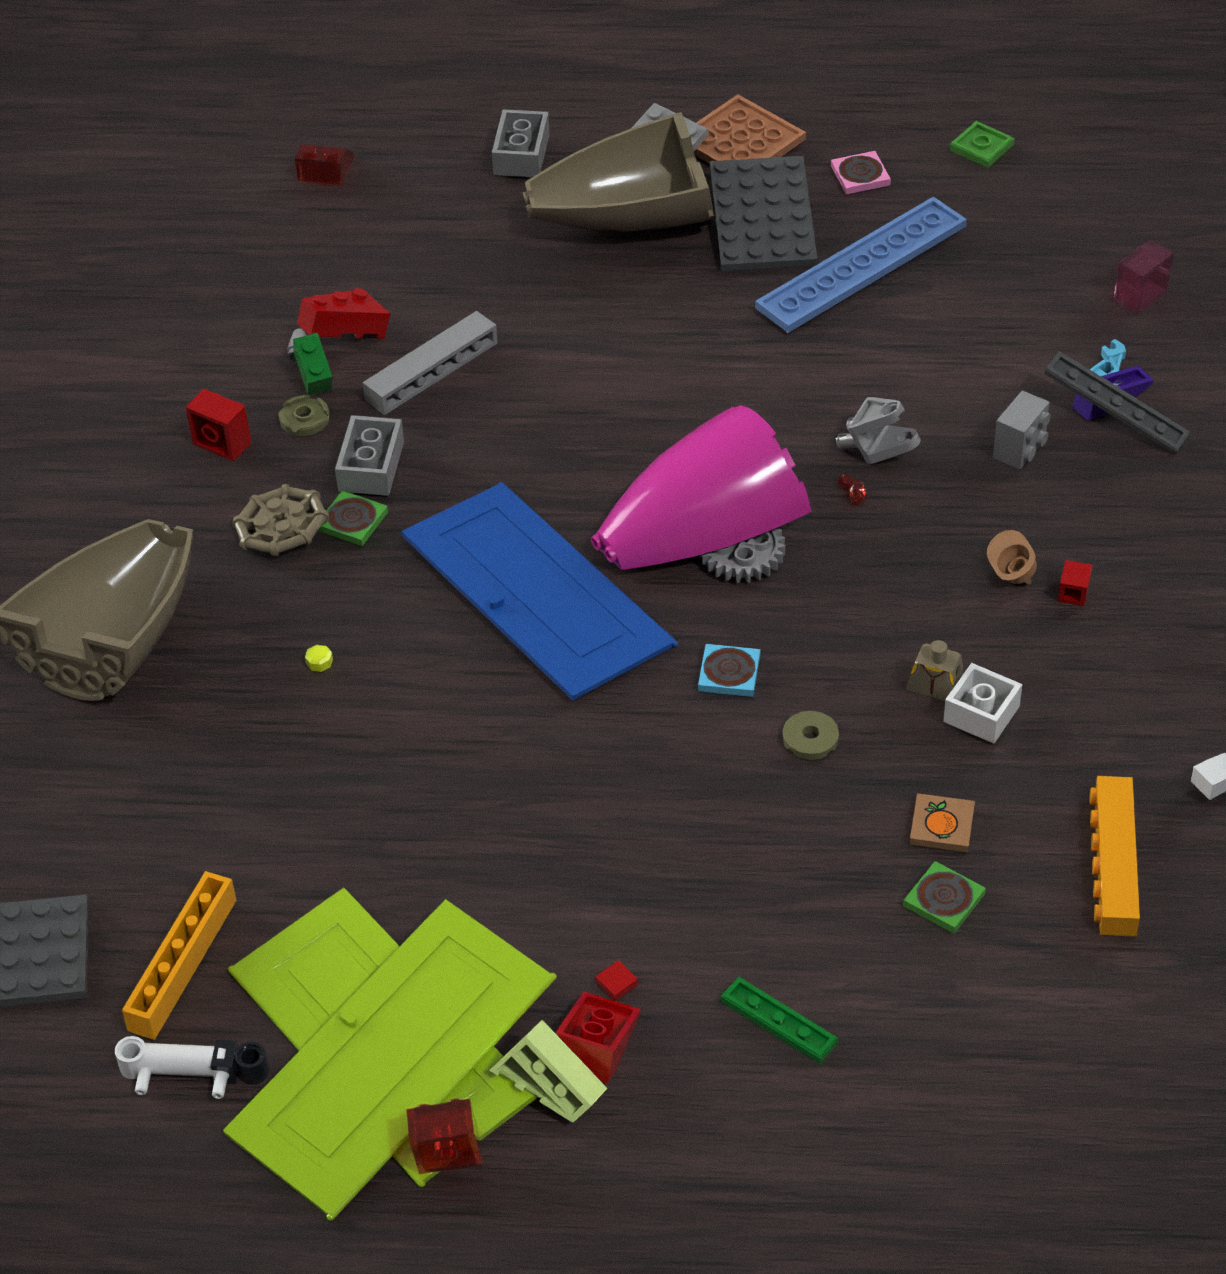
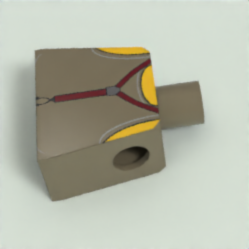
(935, 671)

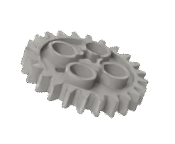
(748, 557)

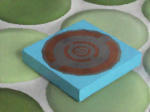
(729, 670)

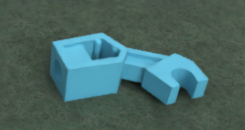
(1112, 359)

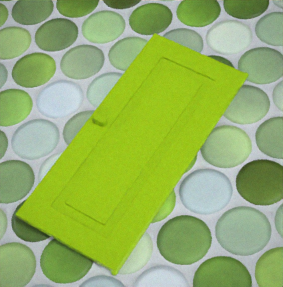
(319, 966)
(390, 1047)

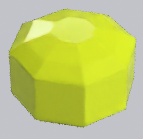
(318, 658)

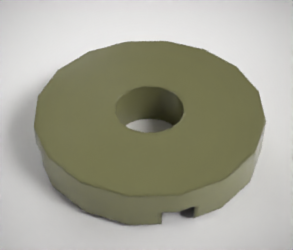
(308, 425)
(810, 722)

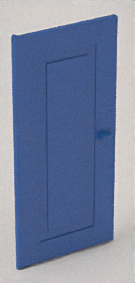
(538, 590)

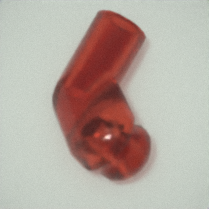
(856, 488)

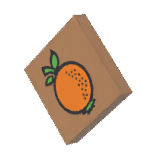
(942, 822)

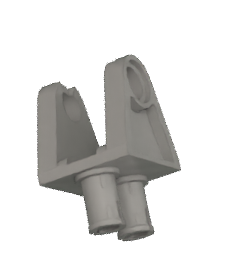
(874, 435)

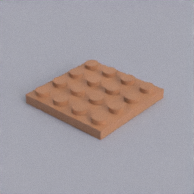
(746, 132)

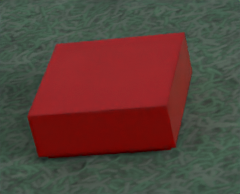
(616, 980)

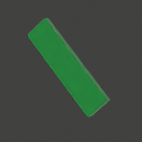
(779, 1020)

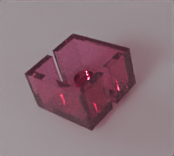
(1143, 276)

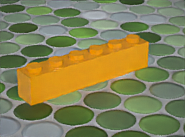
(1115, 857)
(179, 955)

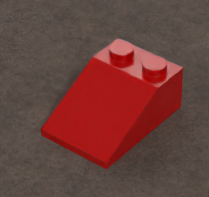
(599, 1032)

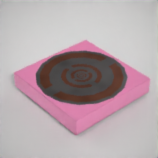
(860, 172)

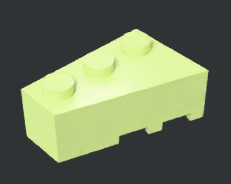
(551, 1072)

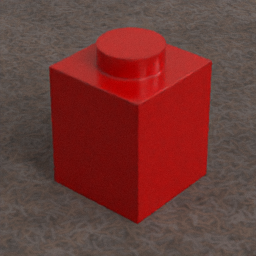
(1075, 583)

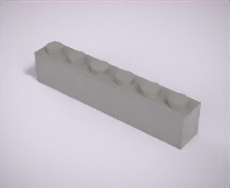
(430, 362)

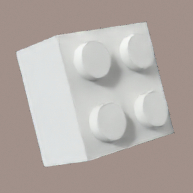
(982, 703)

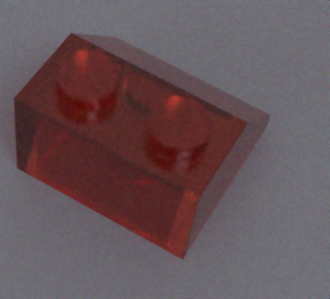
(323, 164)

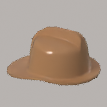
(1012, 557)

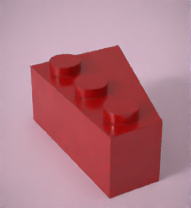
(343, 313)

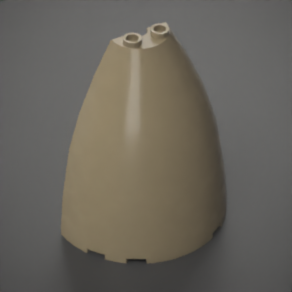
(626, 182)
(99, 610)

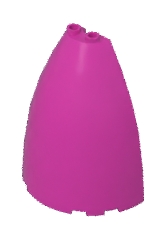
(705, 494)

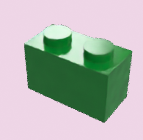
(312, 363)

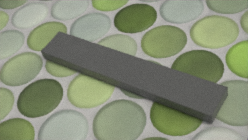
(1117, 402)

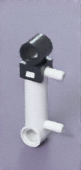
(220, 1061)

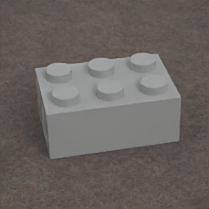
(520, 143)
(369, 455)

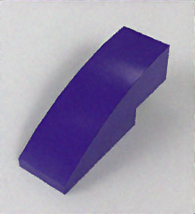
(1131, 380)

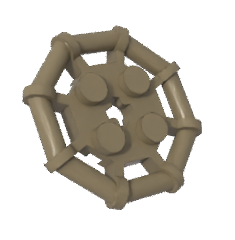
(280, 520)

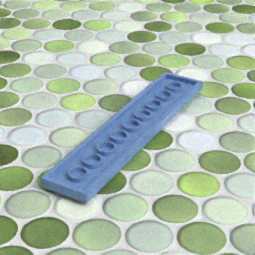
(860, 264)

